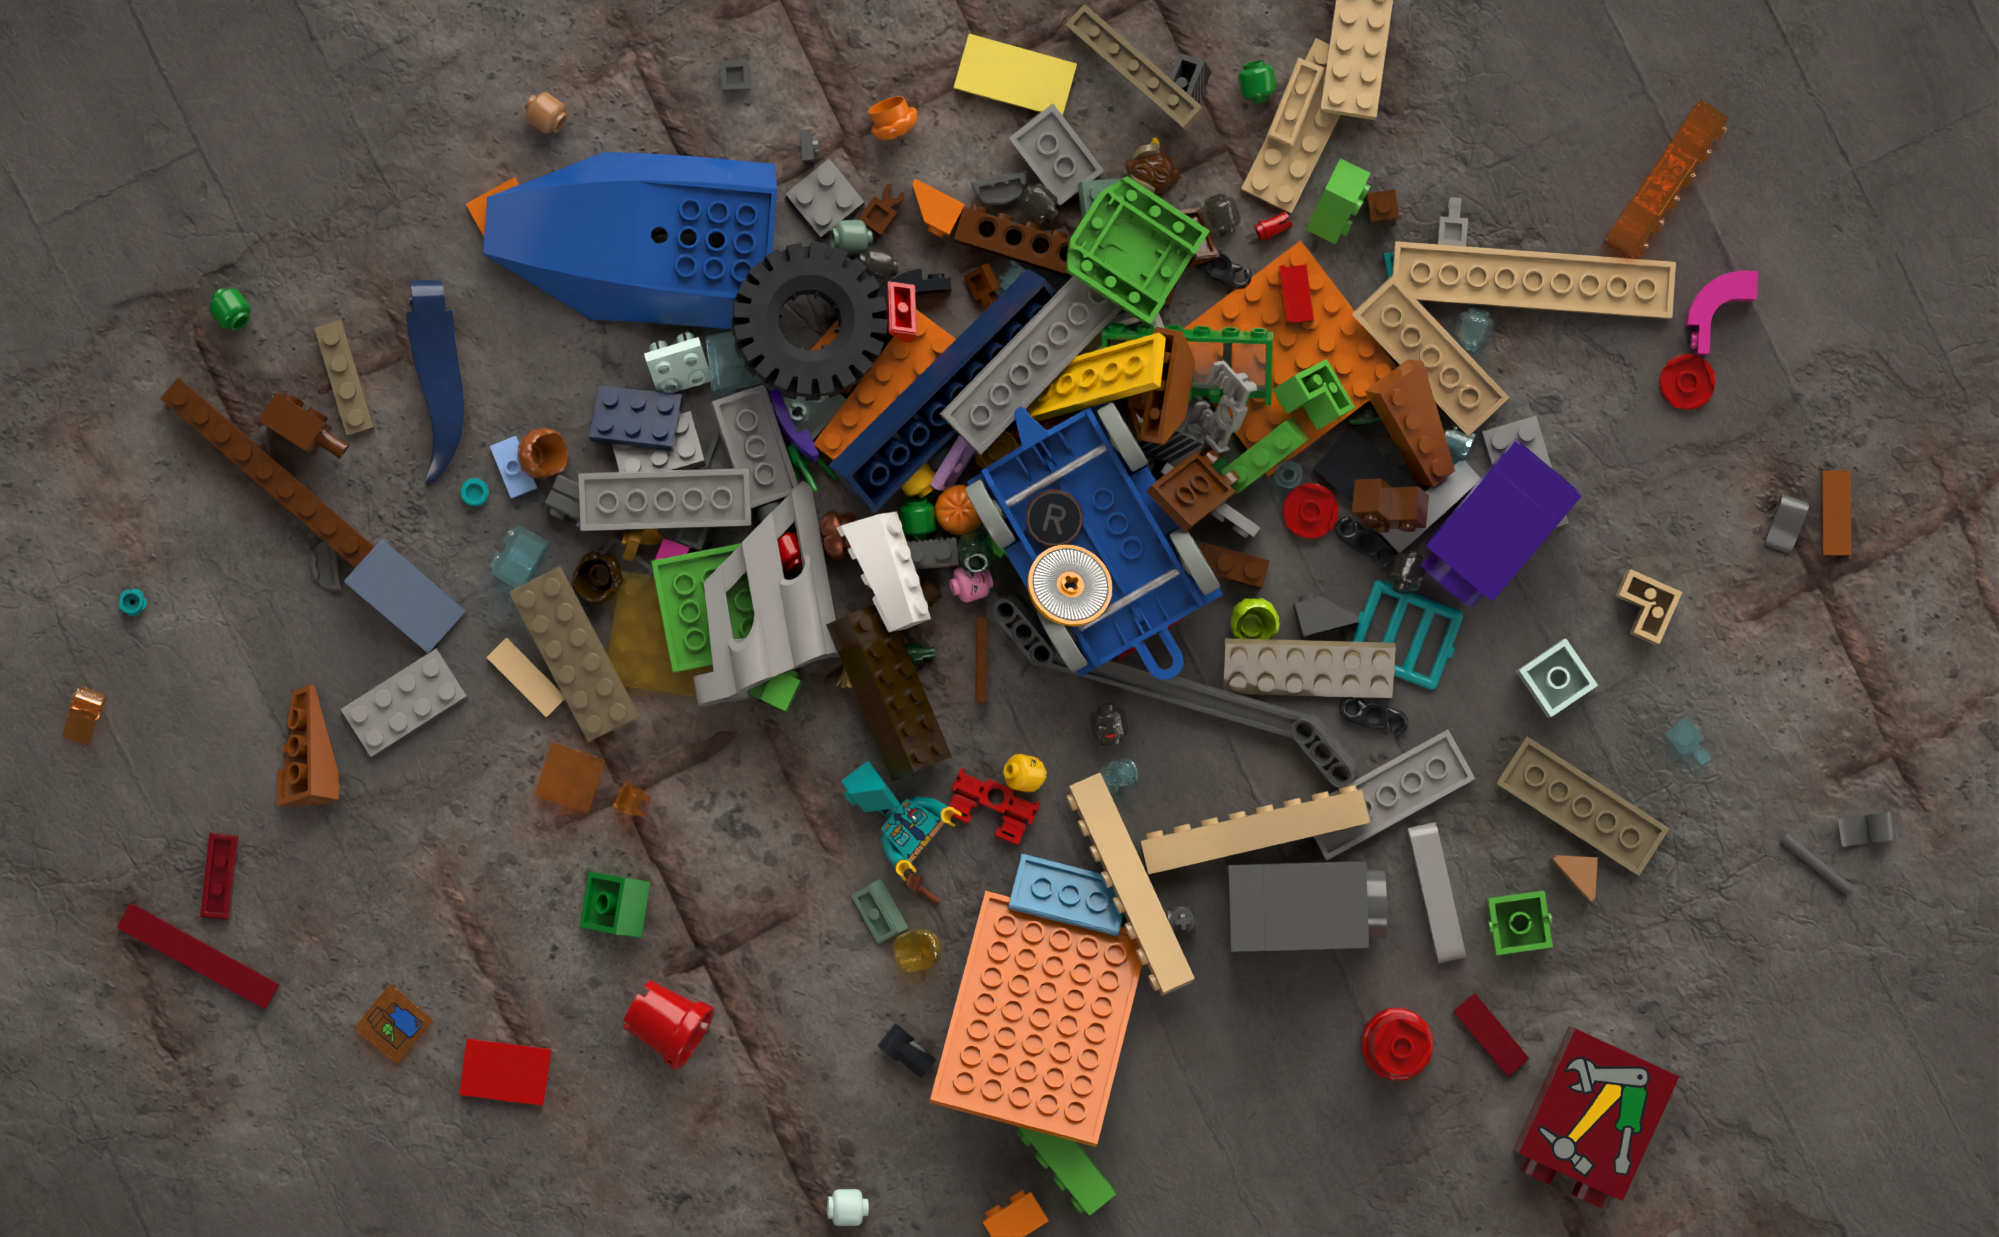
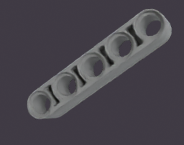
(1436, 892)

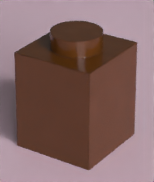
(1382, 207)

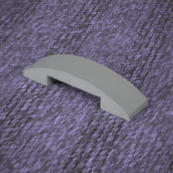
(1440, 500)

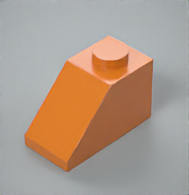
(937, 209)

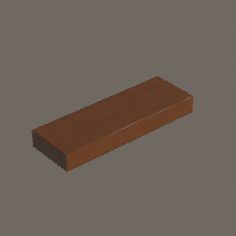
(981, 660)

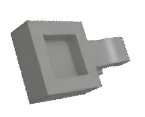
(1453, 229)

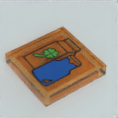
(394, 1023)

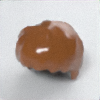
(542, 453)

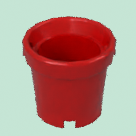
(668, 1023)
(1396, 1044)

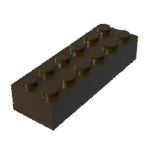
(889, 692)

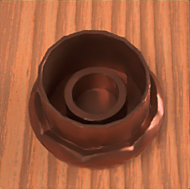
(832, 542)

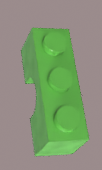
(1267, 453)

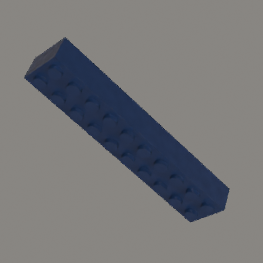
(912, 424)

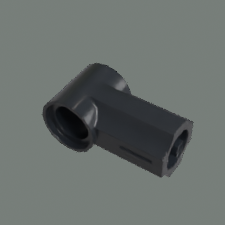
(902, 1047)

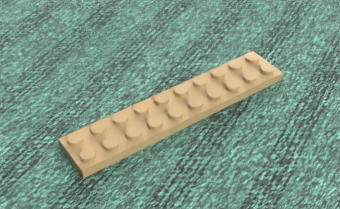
(1536, 280)

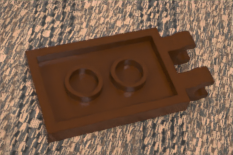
(1193, 489)

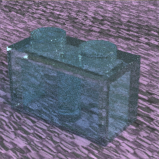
(519, 556)

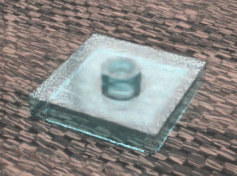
(725, 366)

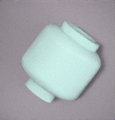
(847, 1207)

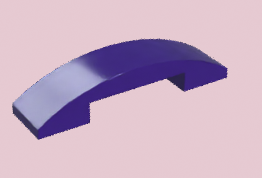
(801, 440)

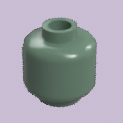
(851, 237)

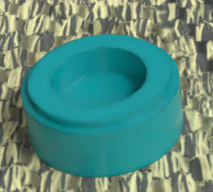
(474, 492)

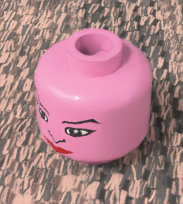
(970, 585)

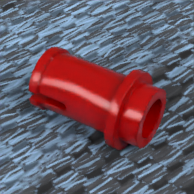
(1270, 227)

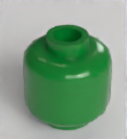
(1257, 81)
(230, 309)
(917, 518)

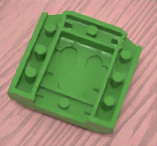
(1133, 248)

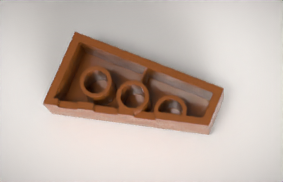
(1413, 421)

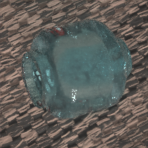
(1474, 328)

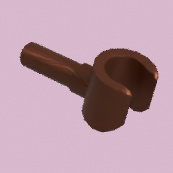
(914, 881)

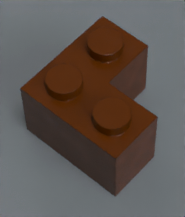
(1389, 507)

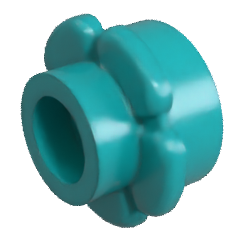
(128, 595)

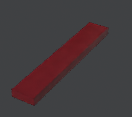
(198, 955)

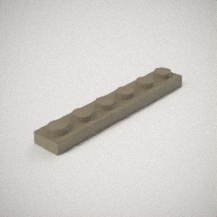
(1135, 67)

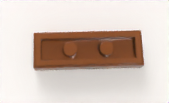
(1836, 513)

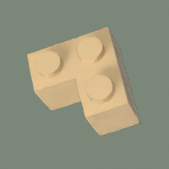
(1656, 604)

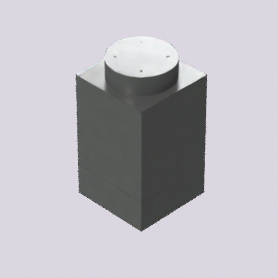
(1304, 906)

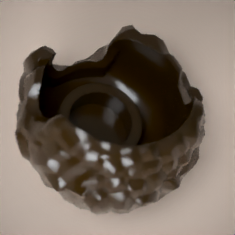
(597, 578)

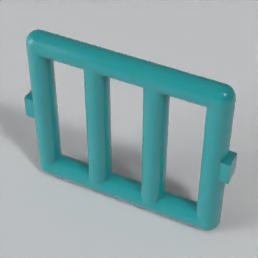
(1430, 608)

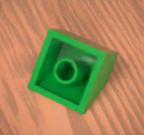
(615, 904)

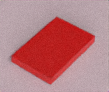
(505, 1071)

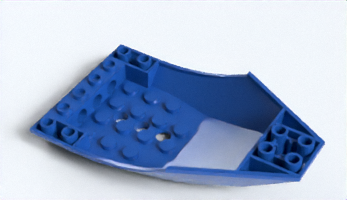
(591, 244)

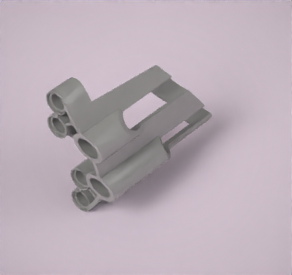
(787, 613)

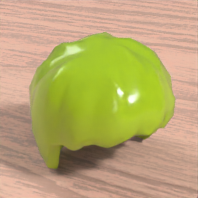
(1254, 619)

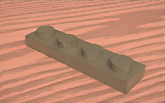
(344, 377)

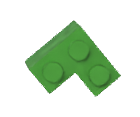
(1339, 200)
(1317, 392)
(779, 690)

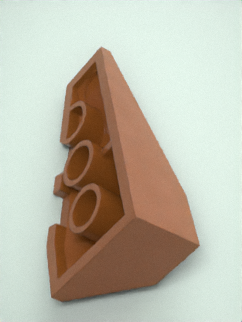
(309, 763)

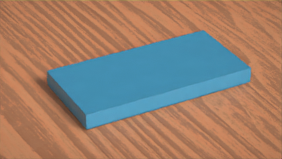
(1064, 895)

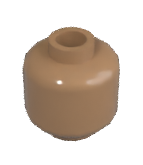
(545, 113)

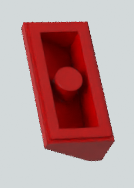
(901, 311)

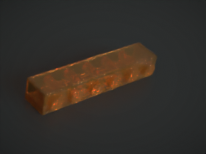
(1666, 179)

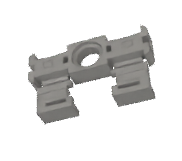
(1219, 423)

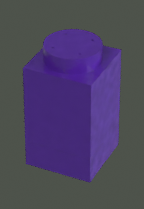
(1498, 525)

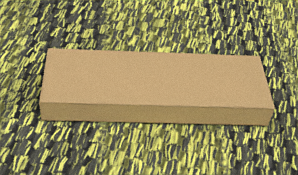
(1295, 102)
(526, 677)

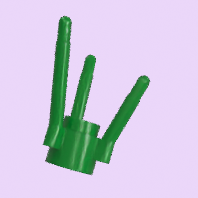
(799, 461)

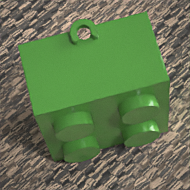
(1519, 922)

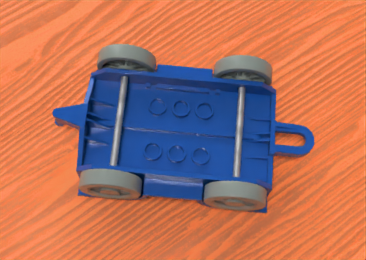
(1150, 558)

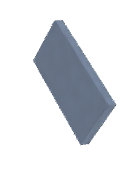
(404, 595)

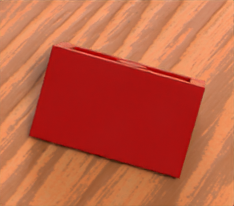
(1295, 294)

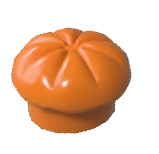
(892, 118)
(955, 511)

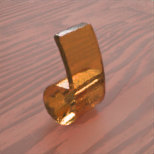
(83, 712)

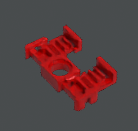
(1017, 808)

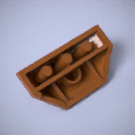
(1162, 410)

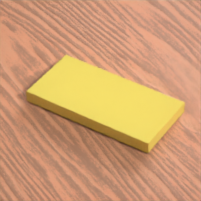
(1014, 75)

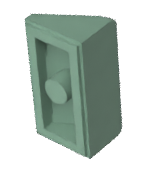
(879, 911)

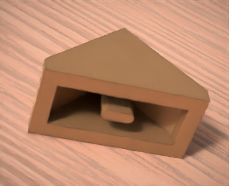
(1580, 872)

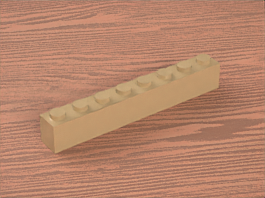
(1255, 831)
(1130, 884)

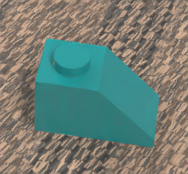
(869, 790)

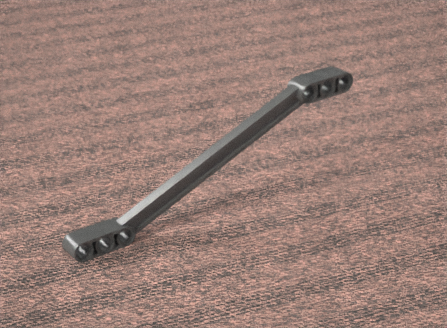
(1185, 693)

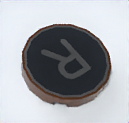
(1054, 517)

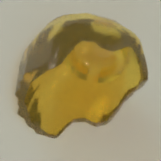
(917, 950)

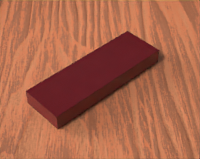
(219, 876)
(1491, 1034)

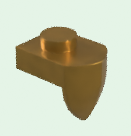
(643, 536)

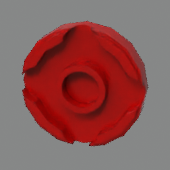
(1687, 382)
(1310, 510)

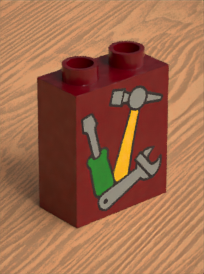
(1594, 1117)

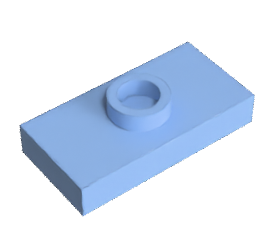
(515, 479)

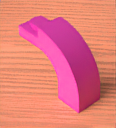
(1730, 287)

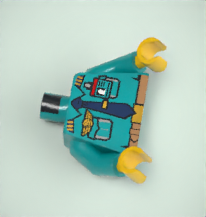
(911, 829)

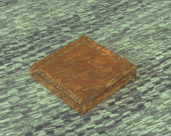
(570, 777)

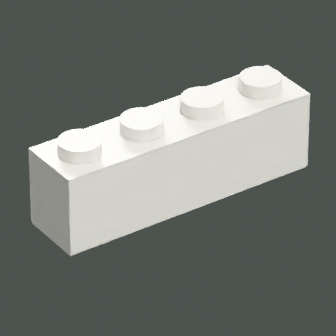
(887, 569)

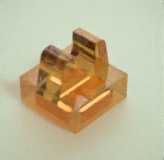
(630, 798)

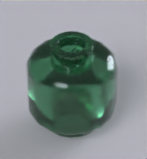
(975, 552)

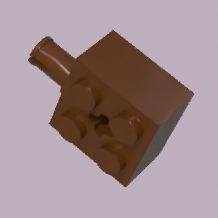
(301, 427)

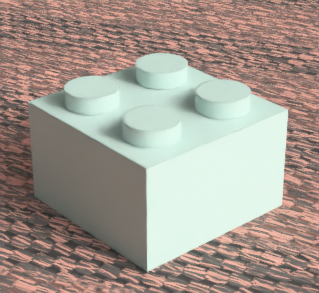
(1556, 678)

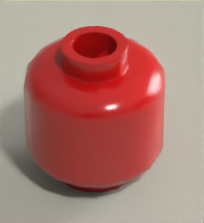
(790, 552)

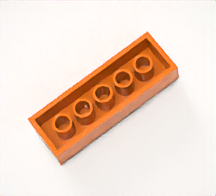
(886, 380)

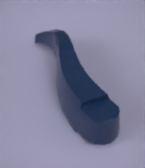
(437, 368)

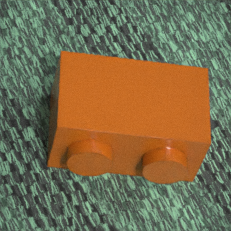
(1015, 1218)

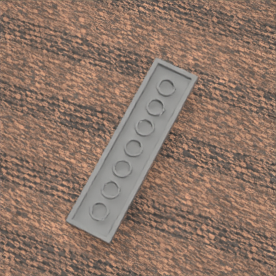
(1028, 363)

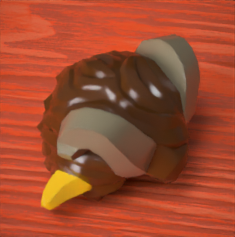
(1152, 168)

